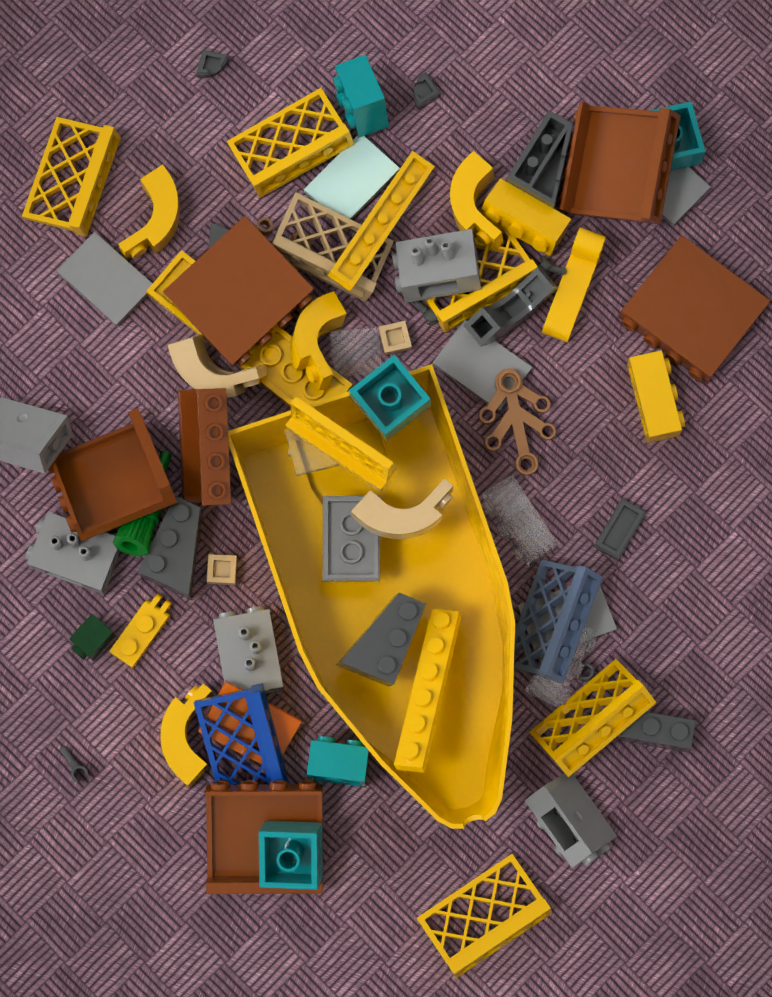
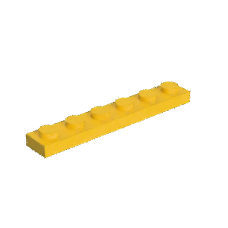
(381, 221)
(427, 691)

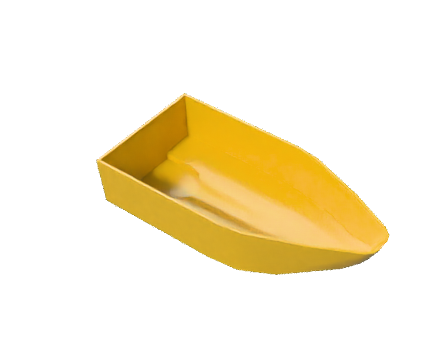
(445, 568)

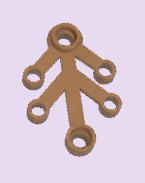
(516, 417)

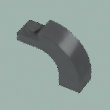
(508, 313)

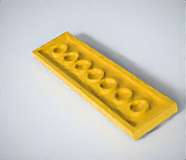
(282, 376)

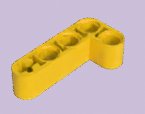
(574, 284)

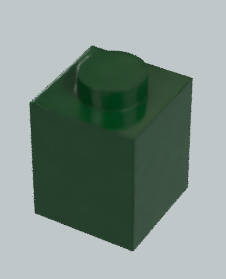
(91, 638)

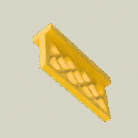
(296, 161)
(94, 176)
(491, 291)
(340, 445)
(599, 727)
(498, 936)

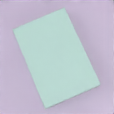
(352, 178)

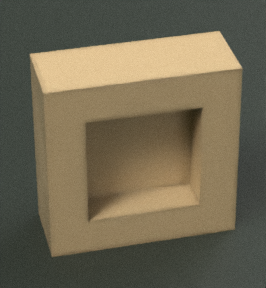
(395, 338)
(222, 569)

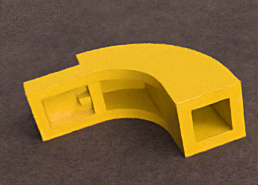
(466, 186)
(165, 216)
(316, 319)
(174, 738)

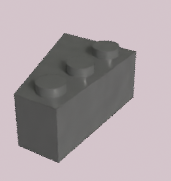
(174, 549)

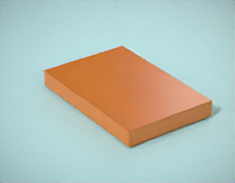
(284, 724)

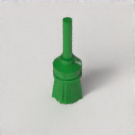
(136, 536)

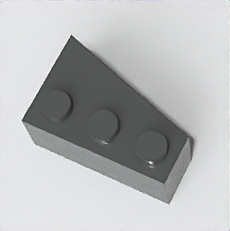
(543, 159)
(385, 642)

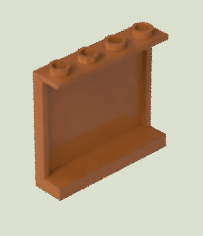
(619, 163)
(239, 292)
(693, 309)
(204, 446)
(111, 480)
(234, 824)

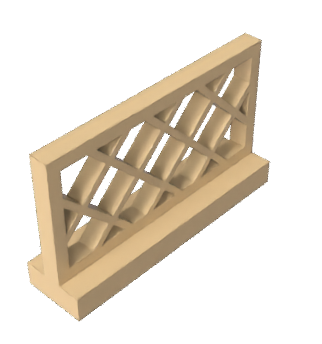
(315, 263)

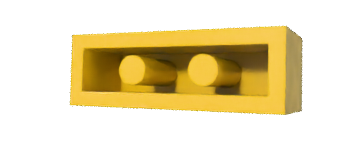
(525, 217)
(655, 396)

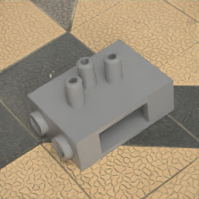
(437, 266)
(31, 435)
(70, 559)
(249, 649)
(571, 820)

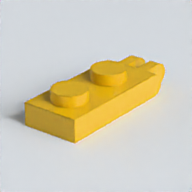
(141, 631)

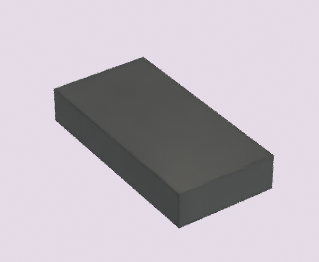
(619, 529)

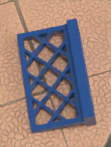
(264, 731)

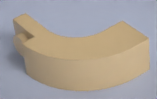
(202, 373)
(402, 523)

